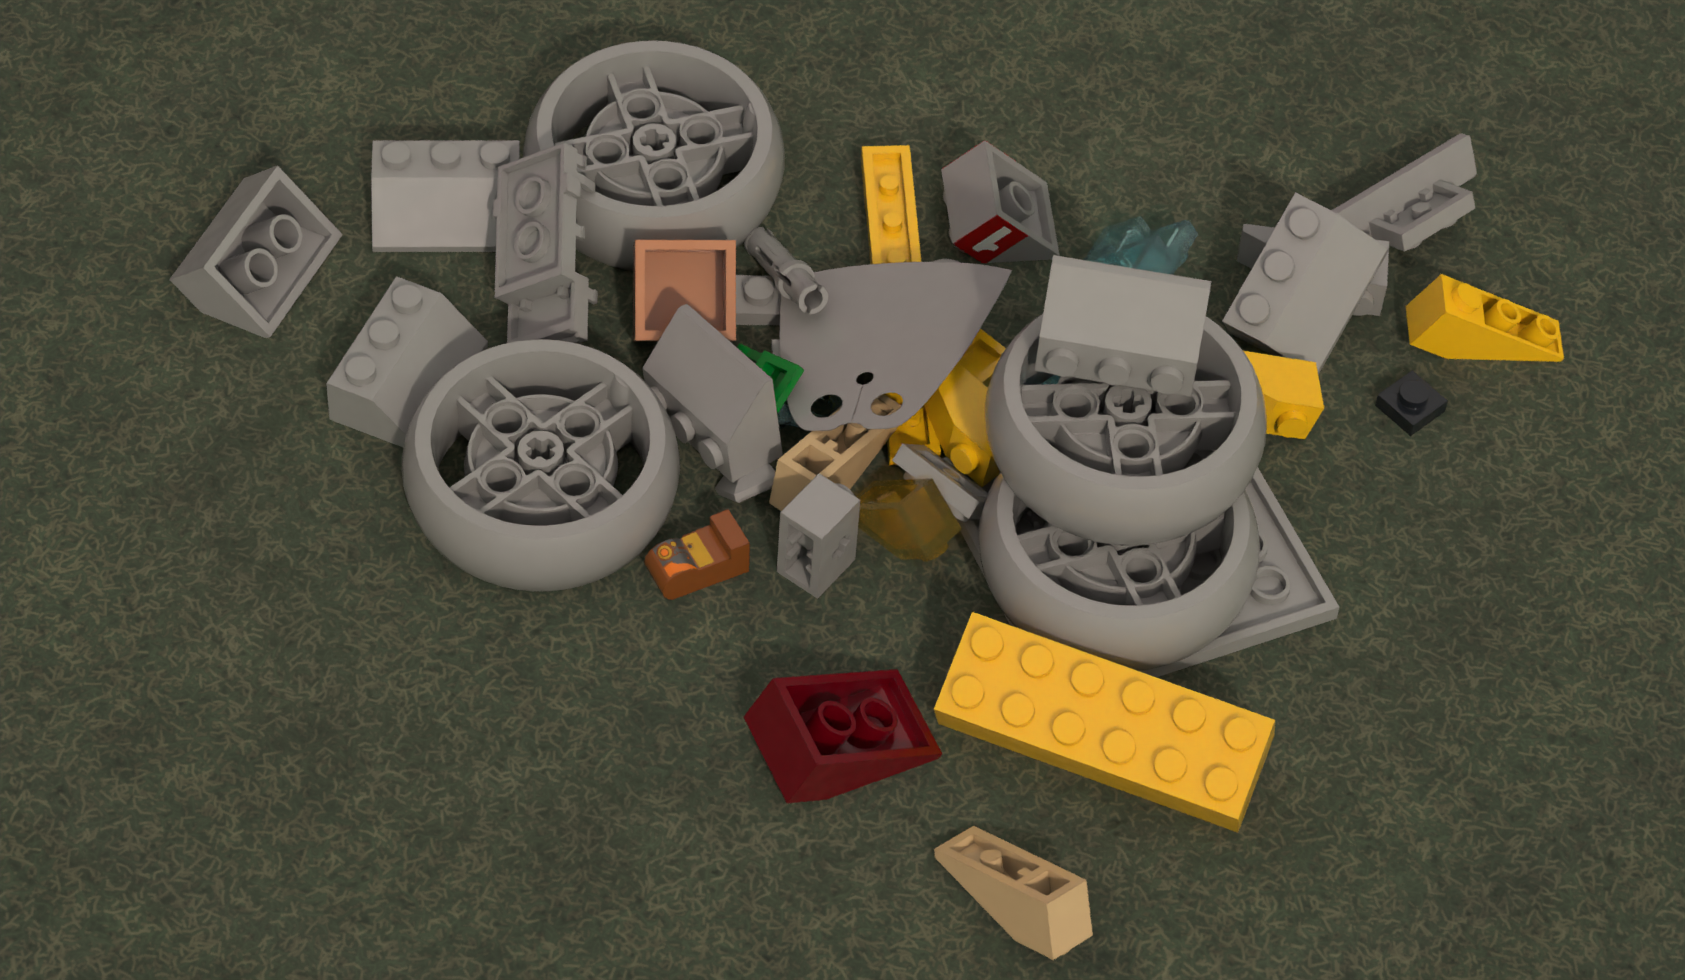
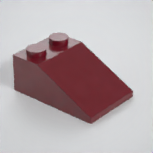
(838, 732)

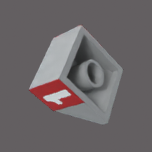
(998, 208)

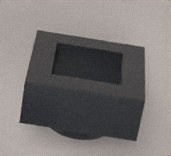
(1411, 403)

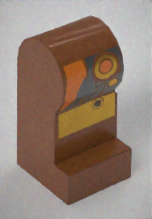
(700, 557)

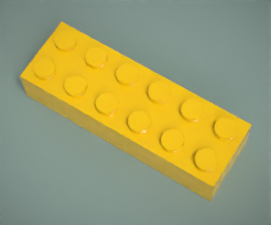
(1105, 721)

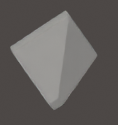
(747, 486)

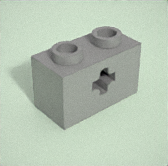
(818, 535)

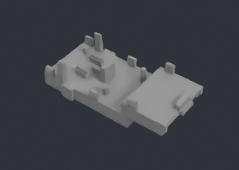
(539, 246)

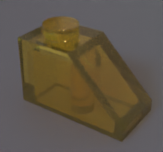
(907, 518)

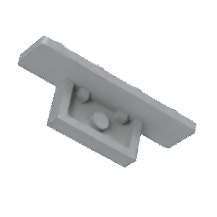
(1417, 197)

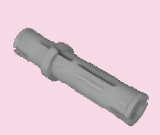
(792, 277)

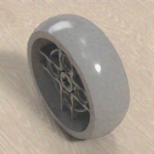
(658, 145)
(538, 432)
(1114, 456)
(1097, 594)

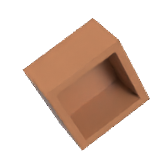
(680, 274)

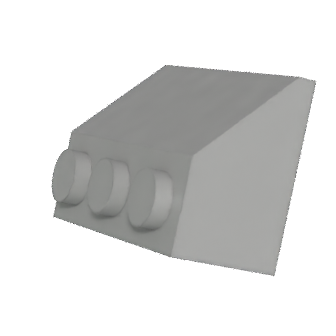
(436, 194)
(257, 254)
(1305, 284)
(1122, 326)
(397, 360)
(714, 396)

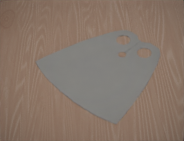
(888, 320)

